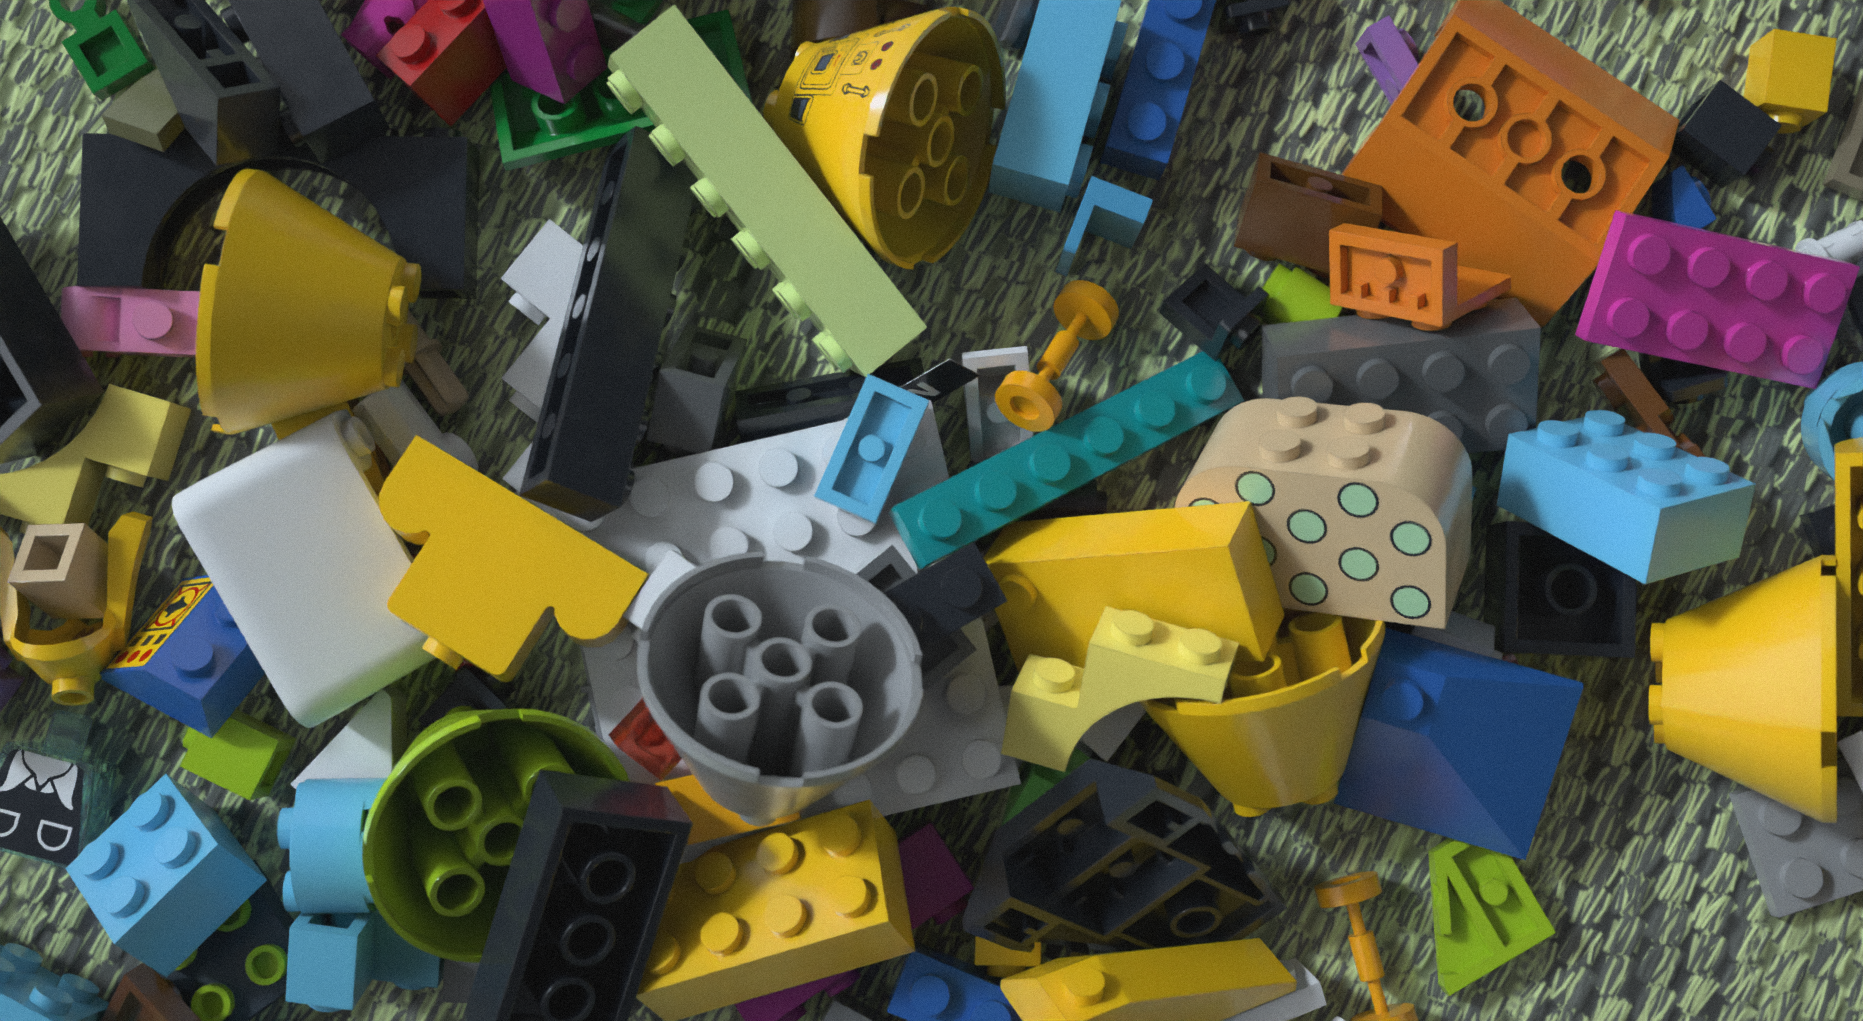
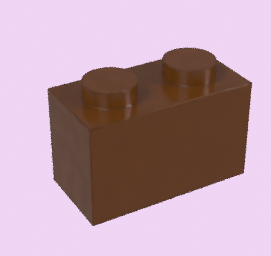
(1295, 206)

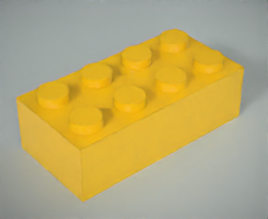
(779, 913)

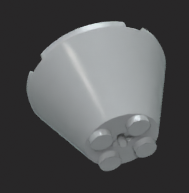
(778, 679)

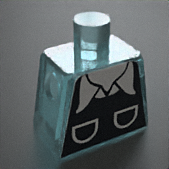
(54, 793)

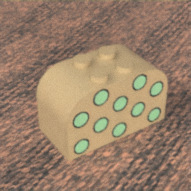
(1351, 504)

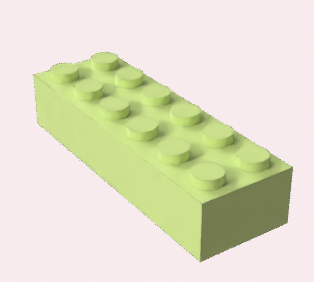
(764, 193)

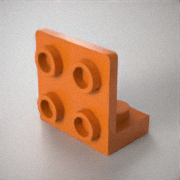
(1406, 277)

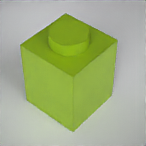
(240, 757)

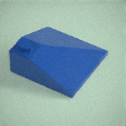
(1458, 743)

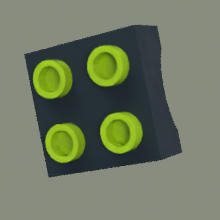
(240, 963)

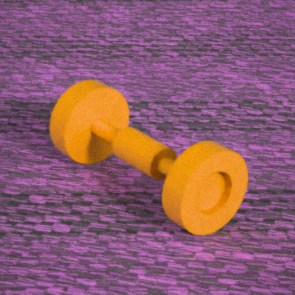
(1030, 398)
(1350, 891)

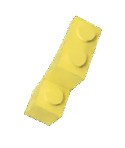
(123, 441)
(1124, 664)

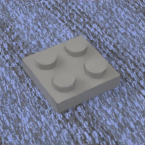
(1799, 857)

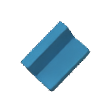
(1107, 213)

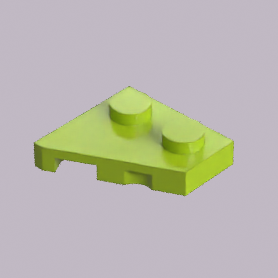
(1479, 912)

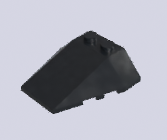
(1117, 868)

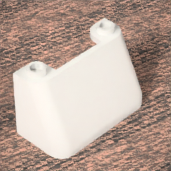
(307, 566)

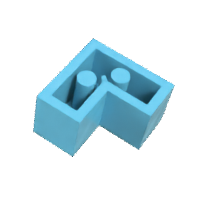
(341, 953)

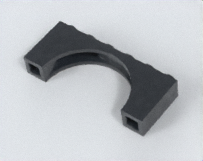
(144, 198)

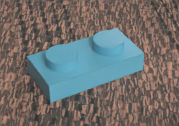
(871, 449)

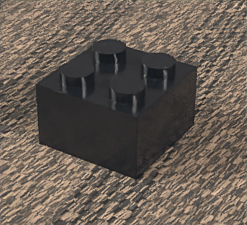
(1555, 596)

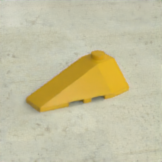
(1152, 984)

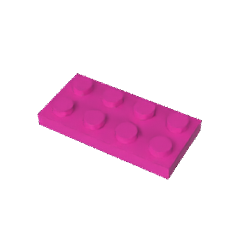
(1716, 300)

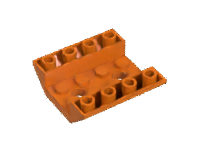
(1500, 177)

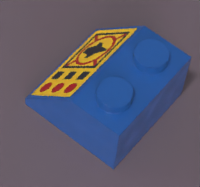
(188, 659)

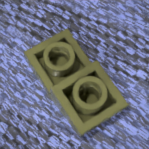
(145, 114)

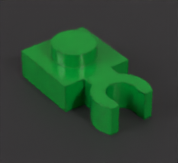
(103, 47)

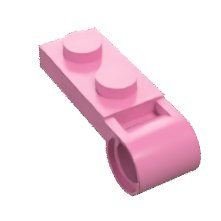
(131, 321)

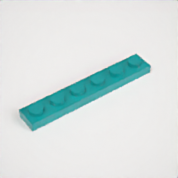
(1063, 458)

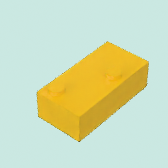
(1172, 564)

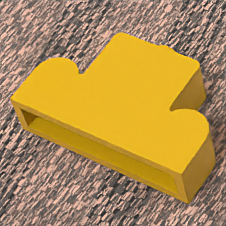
(495, 567)

